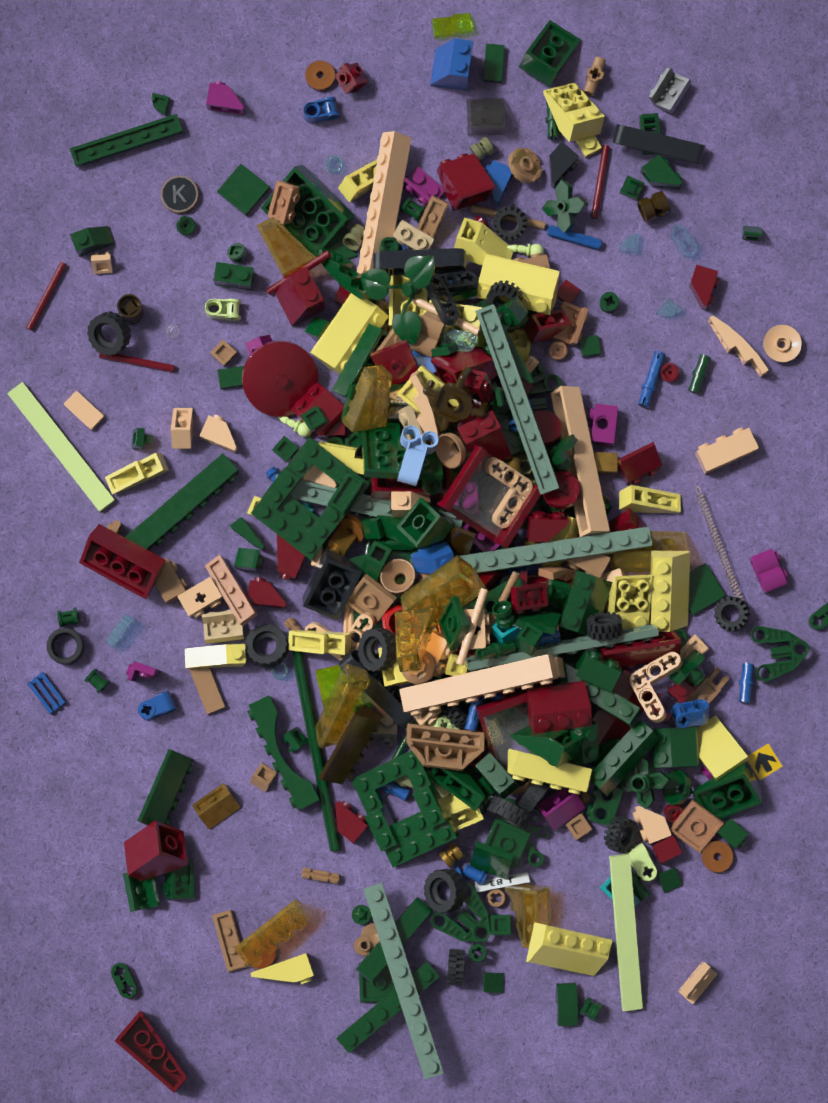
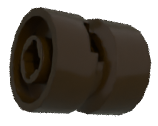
(653, 207)
(130, 308)

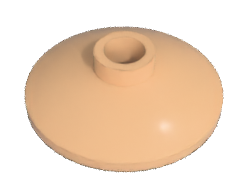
(784, 334)

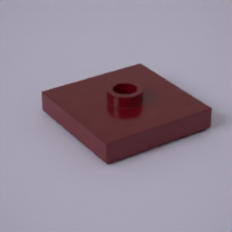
(397, 361)

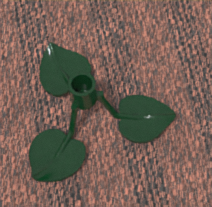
(376, 285)

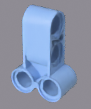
(415, 453)

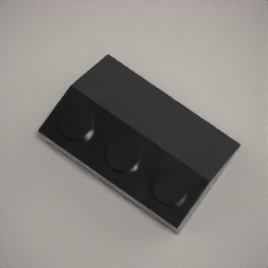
(331, 585)

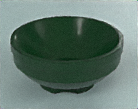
(673, 790)

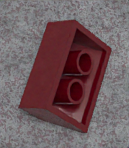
(558, 707)

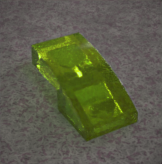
(452, 26)

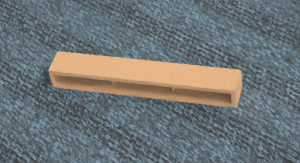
(384, 195)
(590, 506)
(478, 684)

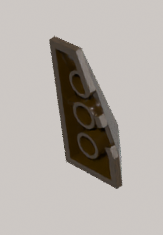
(460, 541)

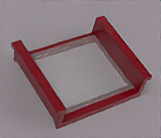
(477, 495)
(502, 719)

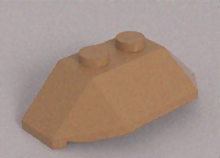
(444, 746)

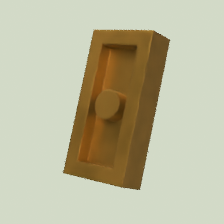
(216, 806)

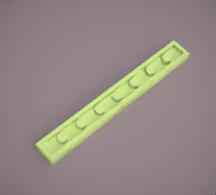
(61, 447)
(625, 932)

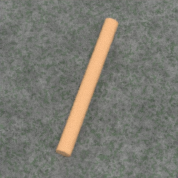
(461, 323)
(473, 624)

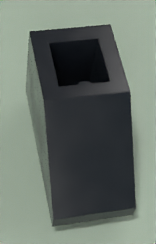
(560, 163)

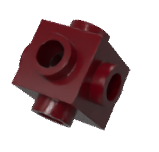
(351, 78)

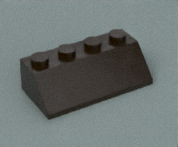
(351, 745)

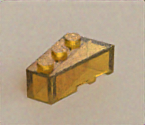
(284, 248)
(371, 400)
(412, 636)
(530, 905)

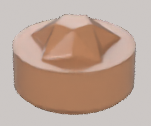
(558, 350)

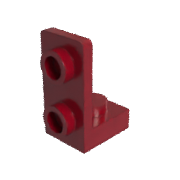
(480, 383)

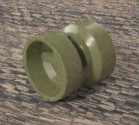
(482, 148)
(354, 238)

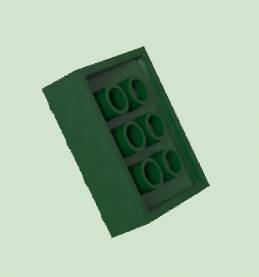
(318, 213)

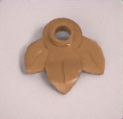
(370, 937)

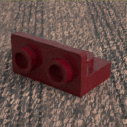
(529, 597)

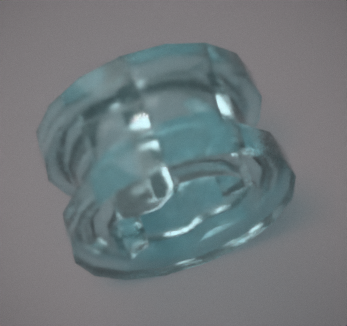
(328, 164)
(279, 676)

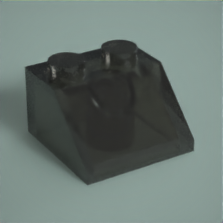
(485, 116)

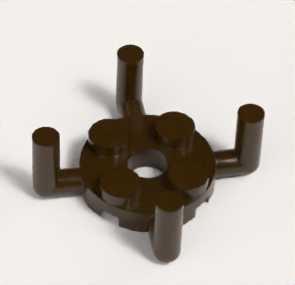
(458, 392)

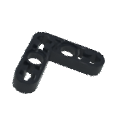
(444, 290)

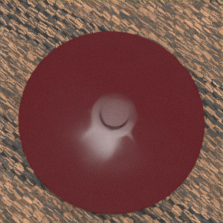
(278, 377)

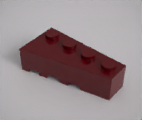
(147, 1048)

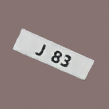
(500, 882)

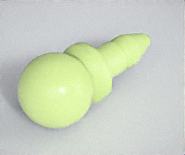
(529, 250)
(298, 426)

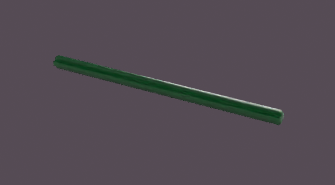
(315, 750)

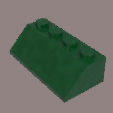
(166, 788)

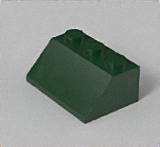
(585, 598)

